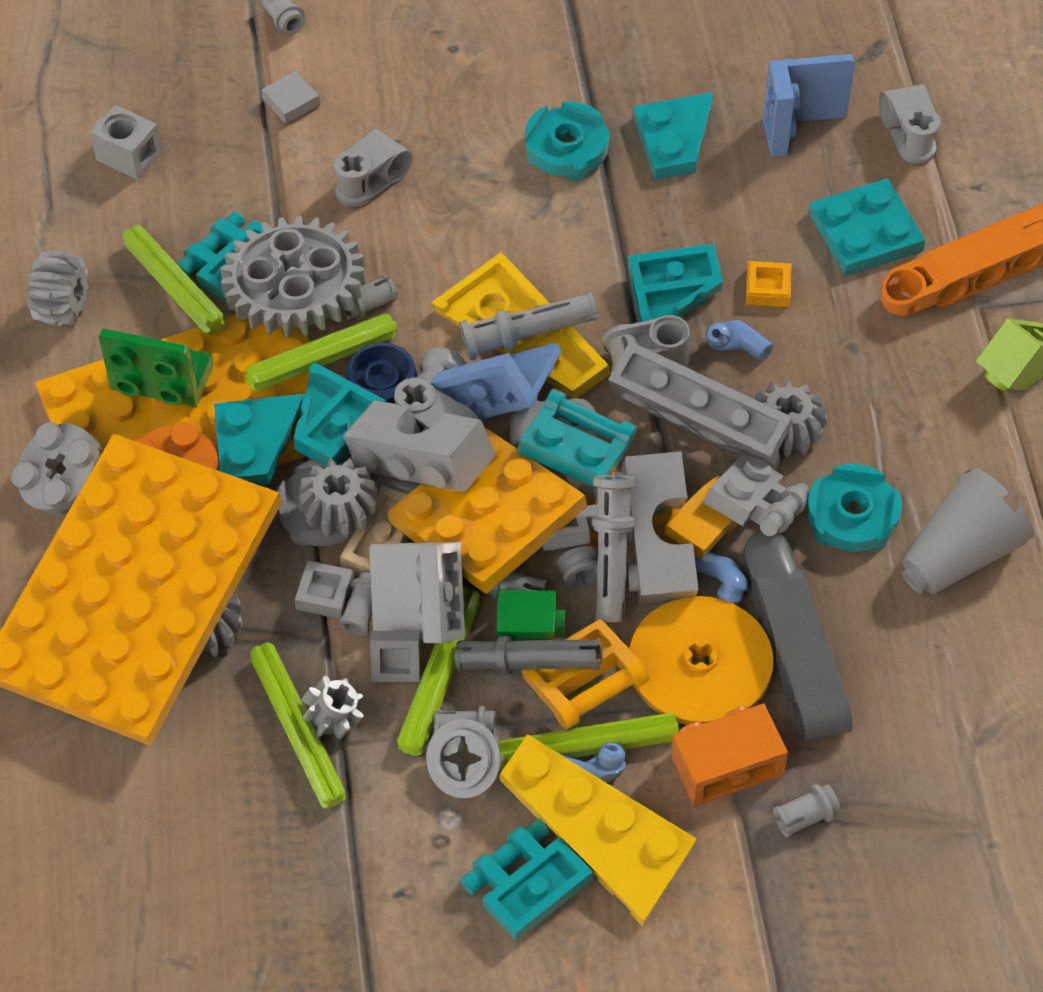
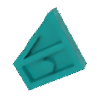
(673, 133)
(674, 280)
(327, 414)
(254, 435)

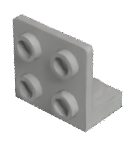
(418, 589)

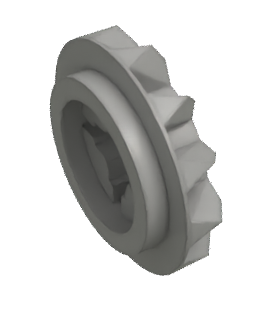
(449, 774)

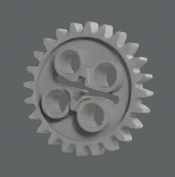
(293, 276)

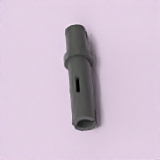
(512, 655)

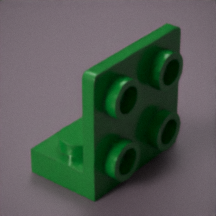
(154, 368)

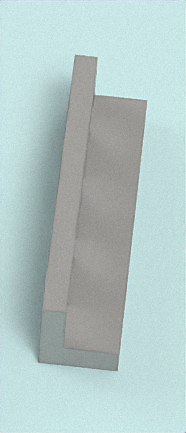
(699, 404)

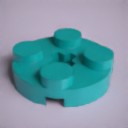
(567, 159)
(854, 531)

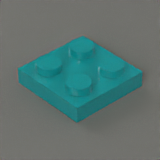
(866, 226)

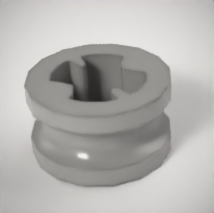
(579, 567)

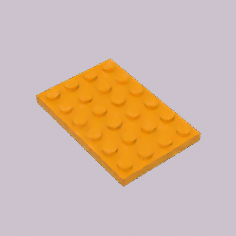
(86, 400)
(132, 587)

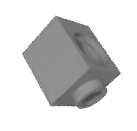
(126, 141)

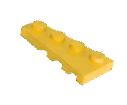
(503, 287)
(614, 835)

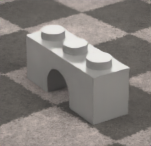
(443, 456)
(658, 569)

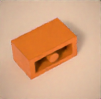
(728, 754)

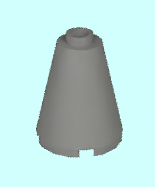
(965, 534)

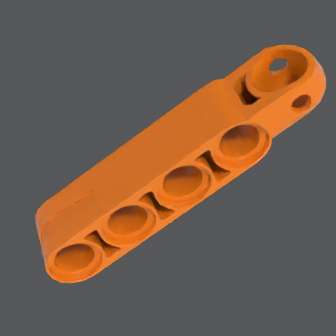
(966, 265)

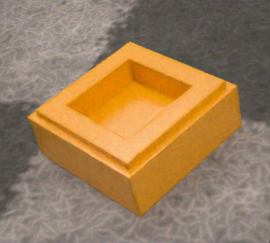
(768, 284)

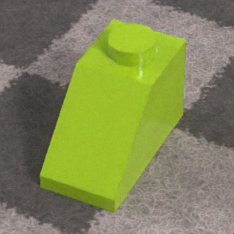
(1014, 355)

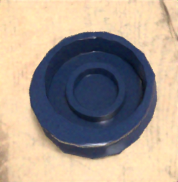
(381, 369)

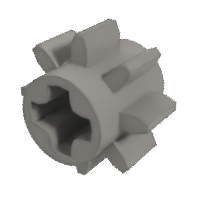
(332, 707)

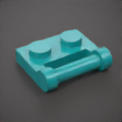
(570, 448)

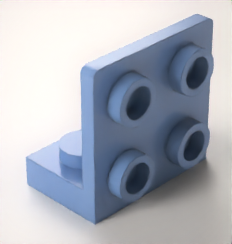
(804, 92)
(500, 382)

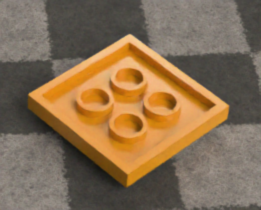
(498, 518)

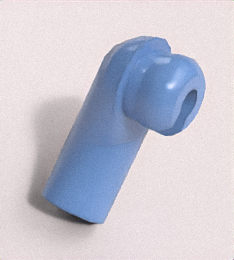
(738, 336)
(727, 572)
(607, 764)

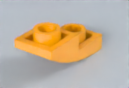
(699, 523)

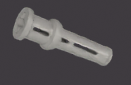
(507, 328)
(612, 524)

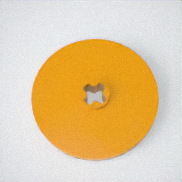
(702, 627)

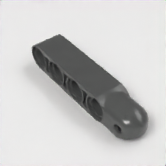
(796, 639)

